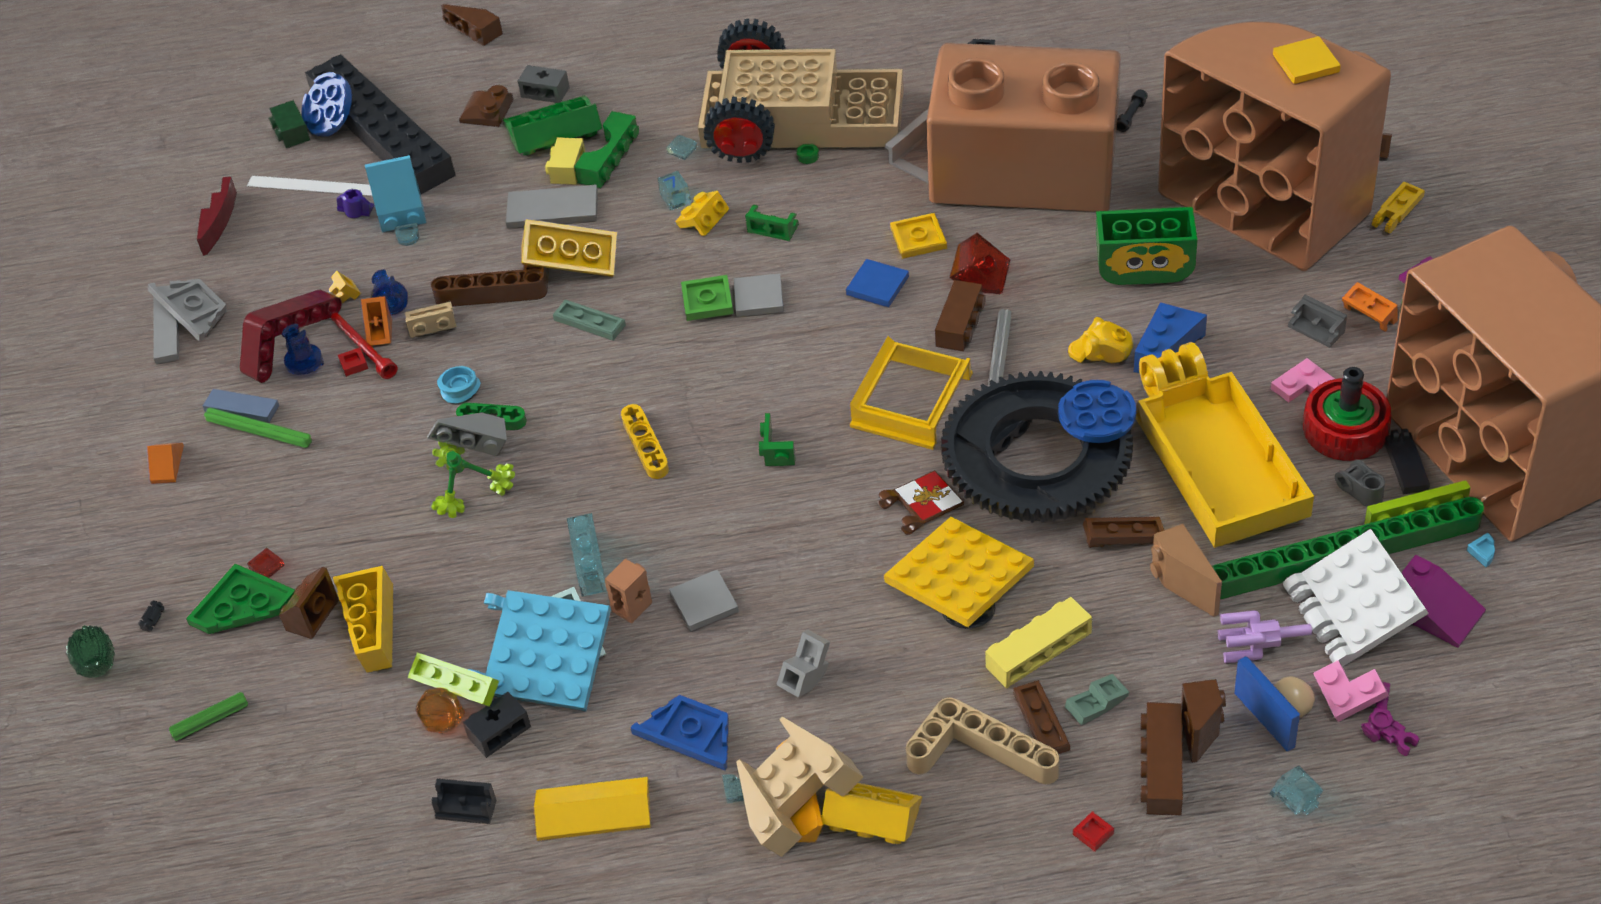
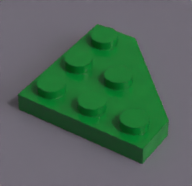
(239, 600)

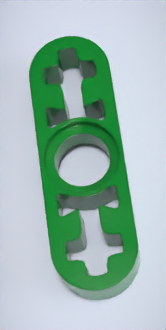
(513, 415)

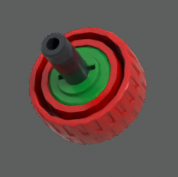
(1347, 417)

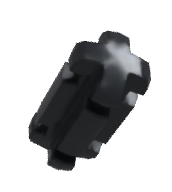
(151, 615)

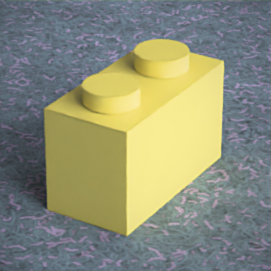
(563, 159)

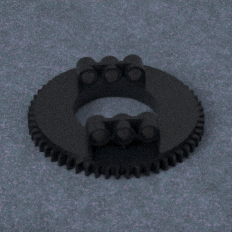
(988, 424)

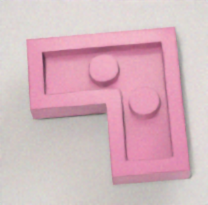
(1300, 378)
(1348, 696)

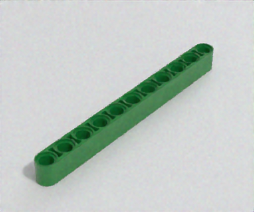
(1393, 533)

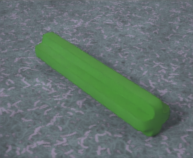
(208, 716)

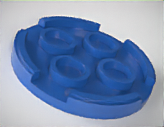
(327, 104)
(1097, 411)

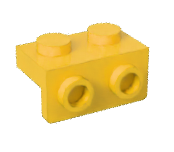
(703, 212)

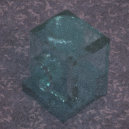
(1297, 791)

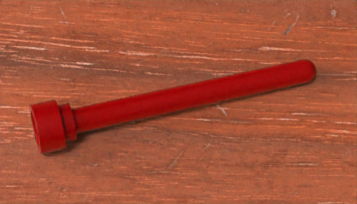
(384, 366)

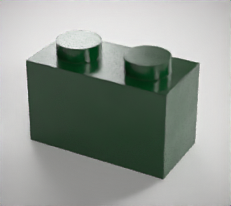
(288, 124)

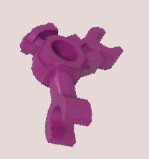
(1382, 724)

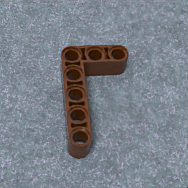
(492, 287)

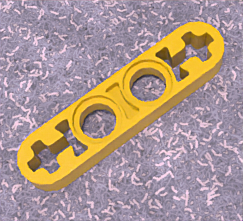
(644, 441)

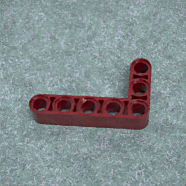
(265, 324)

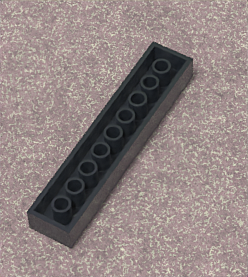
(386, 127)

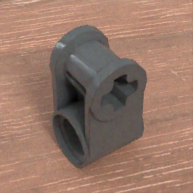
(1362, 483)

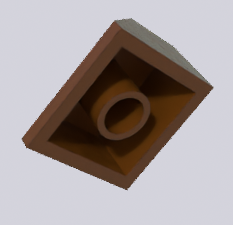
(310, 604)
(1201, 715)

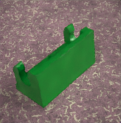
(771, 225)

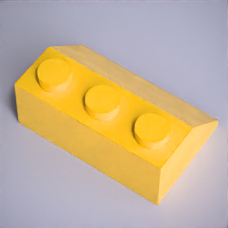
(872, 812)

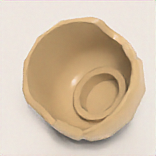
(1297, 693)

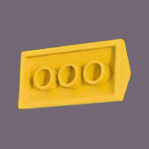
(568, 248)
(592, 808)

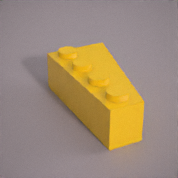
(369, 615)

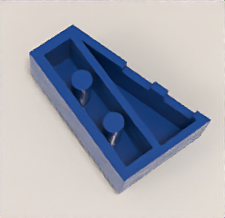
(1169, 330)

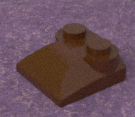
(487, 107)

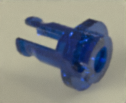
(394, 291)
(301, 355)

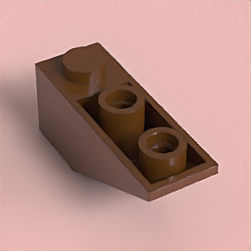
(474, 22)

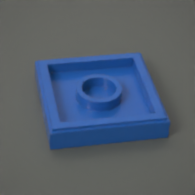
(877, 283)

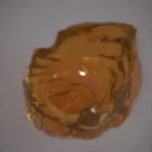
(439, 710)

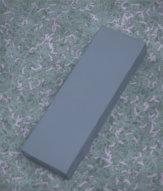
(242, 404)

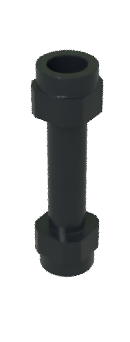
(1138, 100)

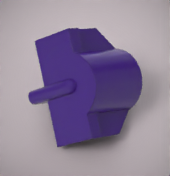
(354, 204)

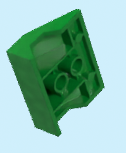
(546, 124)

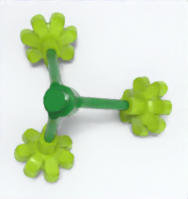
(450, 456)

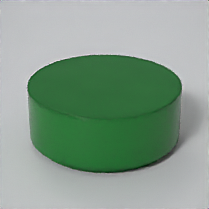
(807, 153)

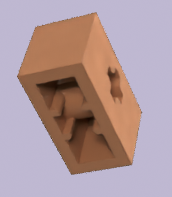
(628, 590)

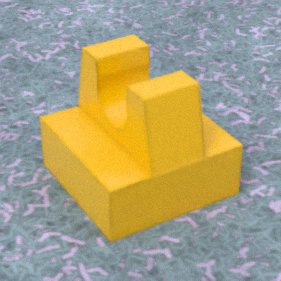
(343, 287)

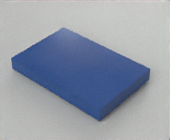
(1267, 703)

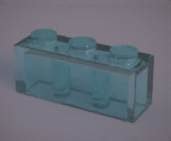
(586, 554)

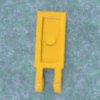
(1398, 206)

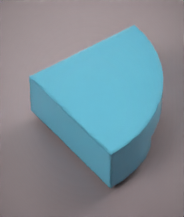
(1483, 549)

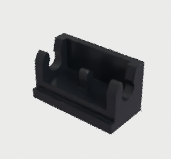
(464, 801)

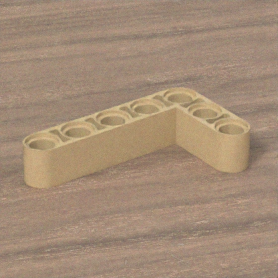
(982, 739)

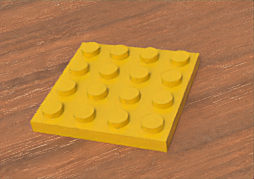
(959, 571)

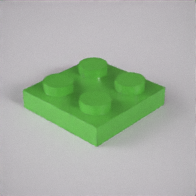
(707, 297)

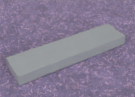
(164, 334)

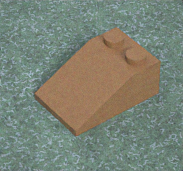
(1185, 569)

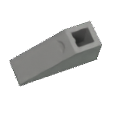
(471, 431)

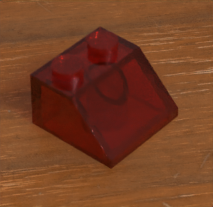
(980, 263)

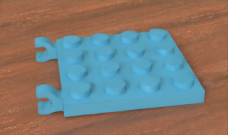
(546, 648)

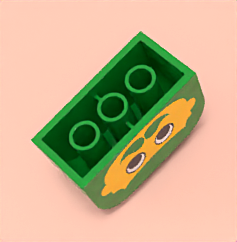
(1146, 245)

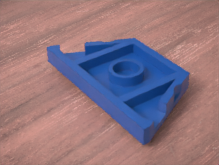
(689, 729)

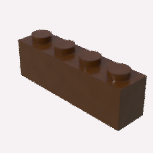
(1163, 759)

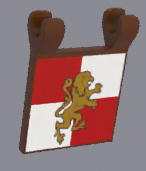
(924, 499)

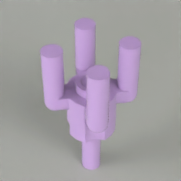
(1256, 634)

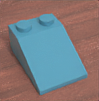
(395, 193)

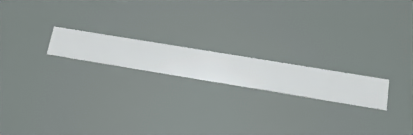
(307, 185)

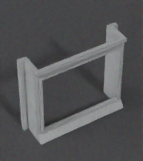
(905, 142)

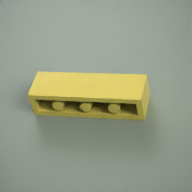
(1038, 642)

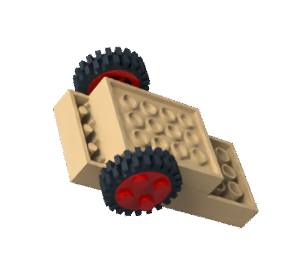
(792, 98)

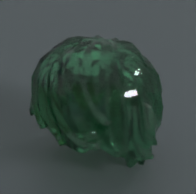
(90, 651)

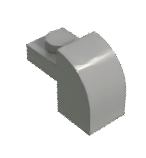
(807, 667)

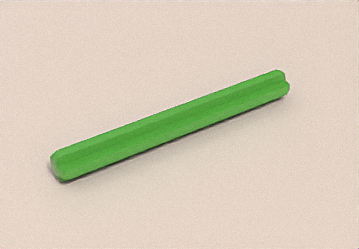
(258, 427)

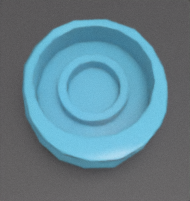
(458, 384)

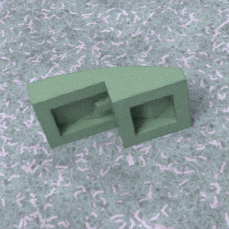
(1099, 699)

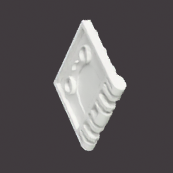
(1356, 596)

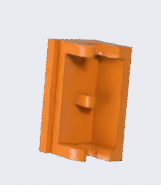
(1371, 304)

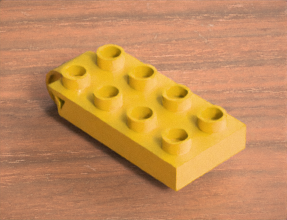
(1218, 448)

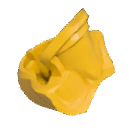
(1102, 342)

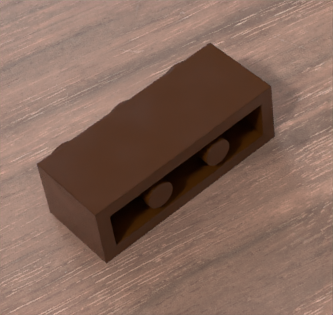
(959, 315)

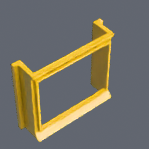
(898, 425)

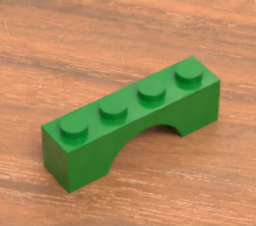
(597, 166)

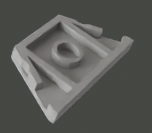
(191, 305)

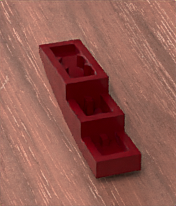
(215, 219)

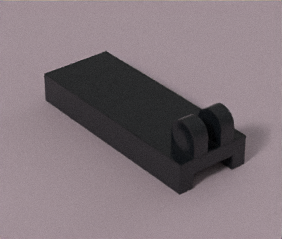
(1406, 462)

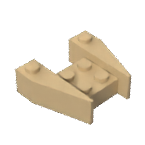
(788, 781)

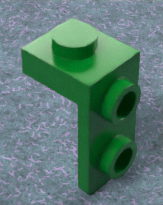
(775, 452)

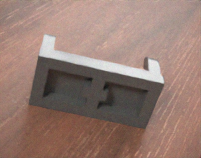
(1318, 321)

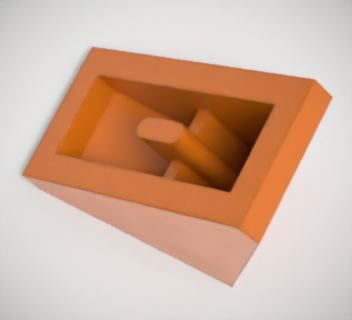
(377, 320)
(164, 462)

